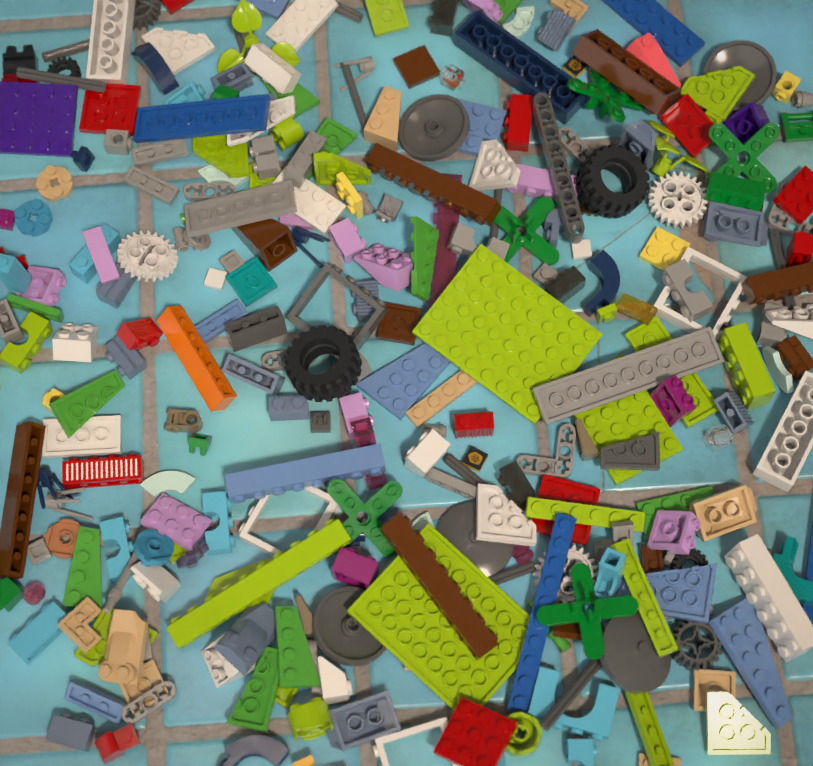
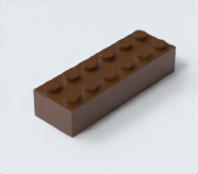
(626, 72)

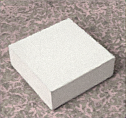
(582, 250)
(215, 279)

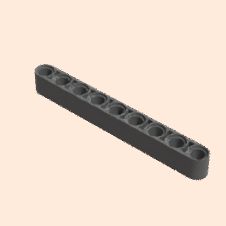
(558, 174)

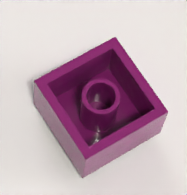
(355, 569)

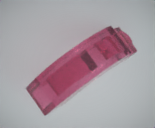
(364, 436)

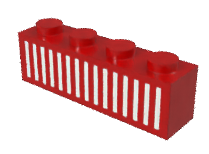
(103, 471)

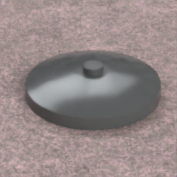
(752, 58)
(434, 127)
(460, 530)
(340, 633)
(631, 656)

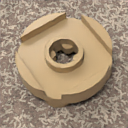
(51, 174)

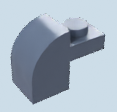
(554, 225)

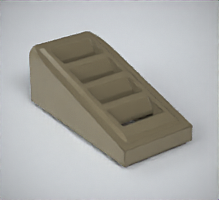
(586, 446)
(305, 615)

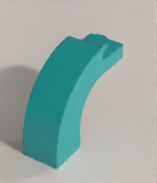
(801, 588)

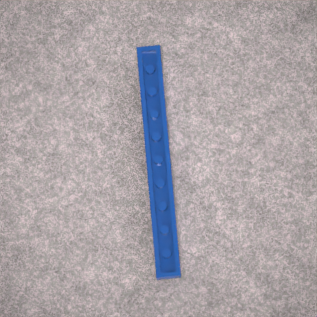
(545, 595)

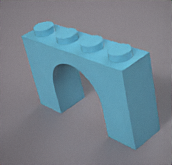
(13, 274)
(595, 723)

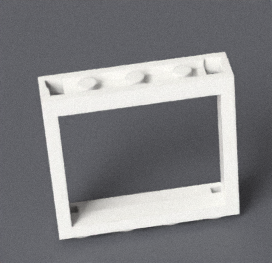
(727, 273)
(255, 512)
(379, 750)

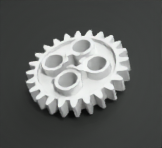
(677, 214)
(138, 248)
(573, 555)

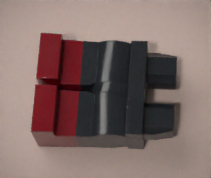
(14, 59)

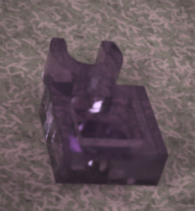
(191, 558)

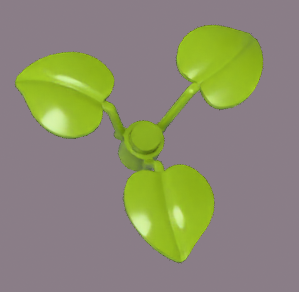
(245, 19)
(663, 162)

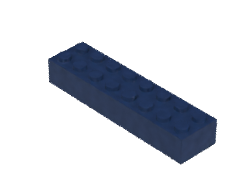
(518, 64)

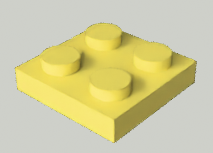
(349, 195)
(663, 249)

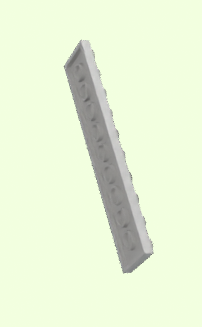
(627, 375)

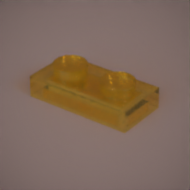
(636, 309)

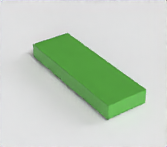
(37, 308)

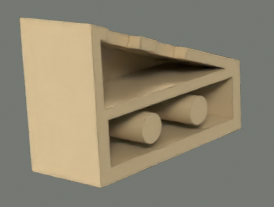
(385, 120)

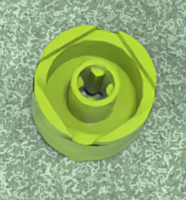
(287, 133)
(310, 719)
(530, 726)

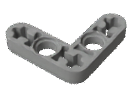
(782, 216)
(553, 464)

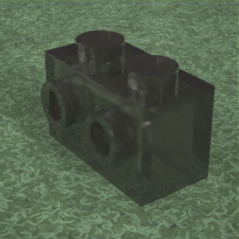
(443, 17)
(566, 285)
(515, 483)

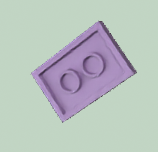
(177, 521)

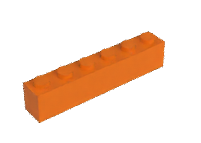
(196, 358)

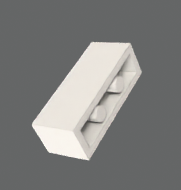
(272, 68)

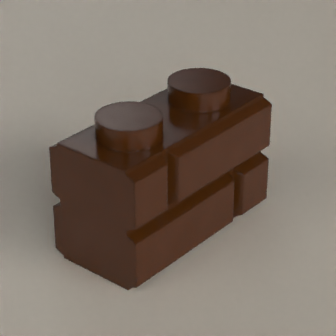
(795, 357)

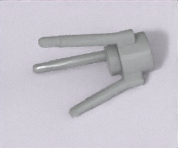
(365, 65)
(57, 504)

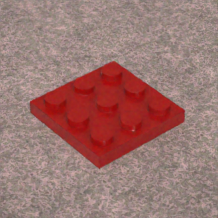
(110, 110)
(567, 491)
(475, 736)

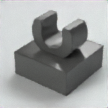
(320, 422)

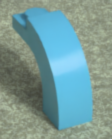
(609, 576)

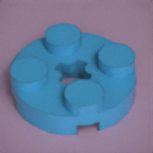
(42, 221)
(148, 555)

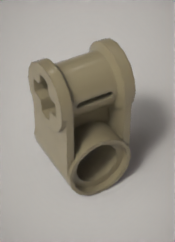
(179, 421)

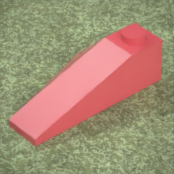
(650, 52)

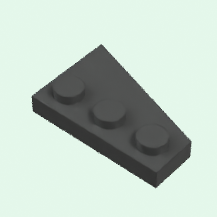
(633, 455)

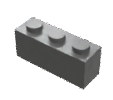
(256, 328)

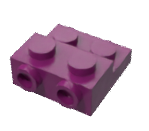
(673, 400)

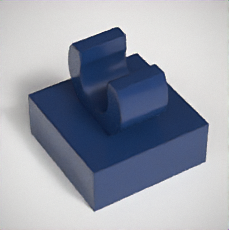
(83, 158)

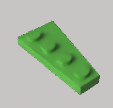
(80, 405)

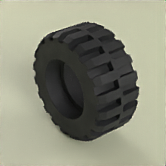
(629, 170)
(317, 343)

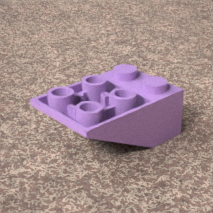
(387, 266)

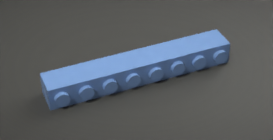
(304, 473)

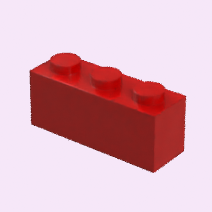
(518, 122)

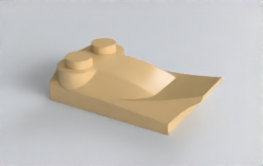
(724, 512)
(124, 648)

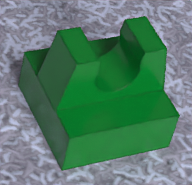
(200, 441)

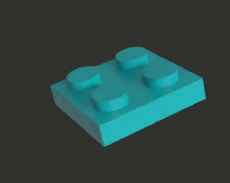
(251, 281)

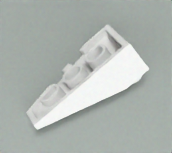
(278, 111)
(795, 320)

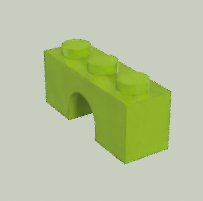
(20, 356)

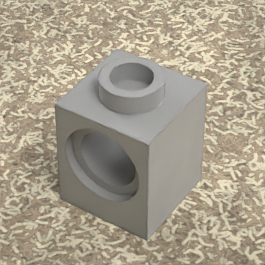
(114, 136)

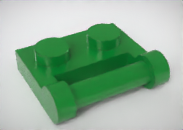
(799, 130)

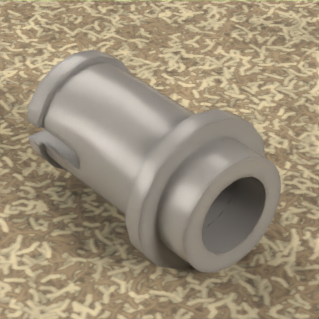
(367, 206)
(180, 239)
(441, 430)

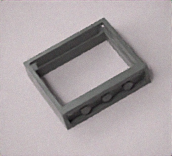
(350, 282)

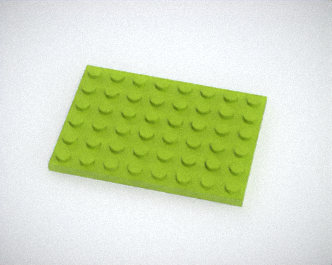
(505, 331)
(420, 637)

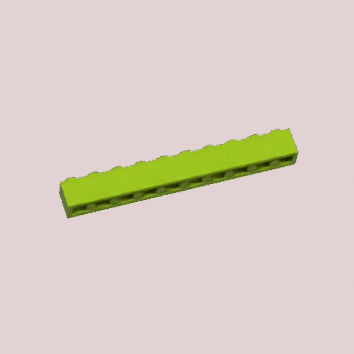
(259, 583)

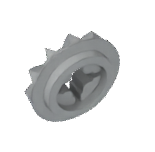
(204, 241)

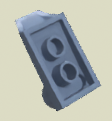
(640, 139)
(735, 225)
(248, 637)
(363, 721)

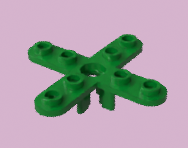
(602, 92)
(753, 148)
(531, 241)
(373, 507)
(589, 623)

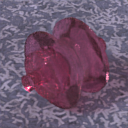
(522, 554)
(34, 593)

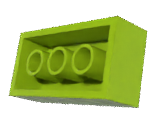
(746, 366)

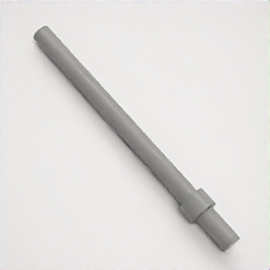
(116, 593)

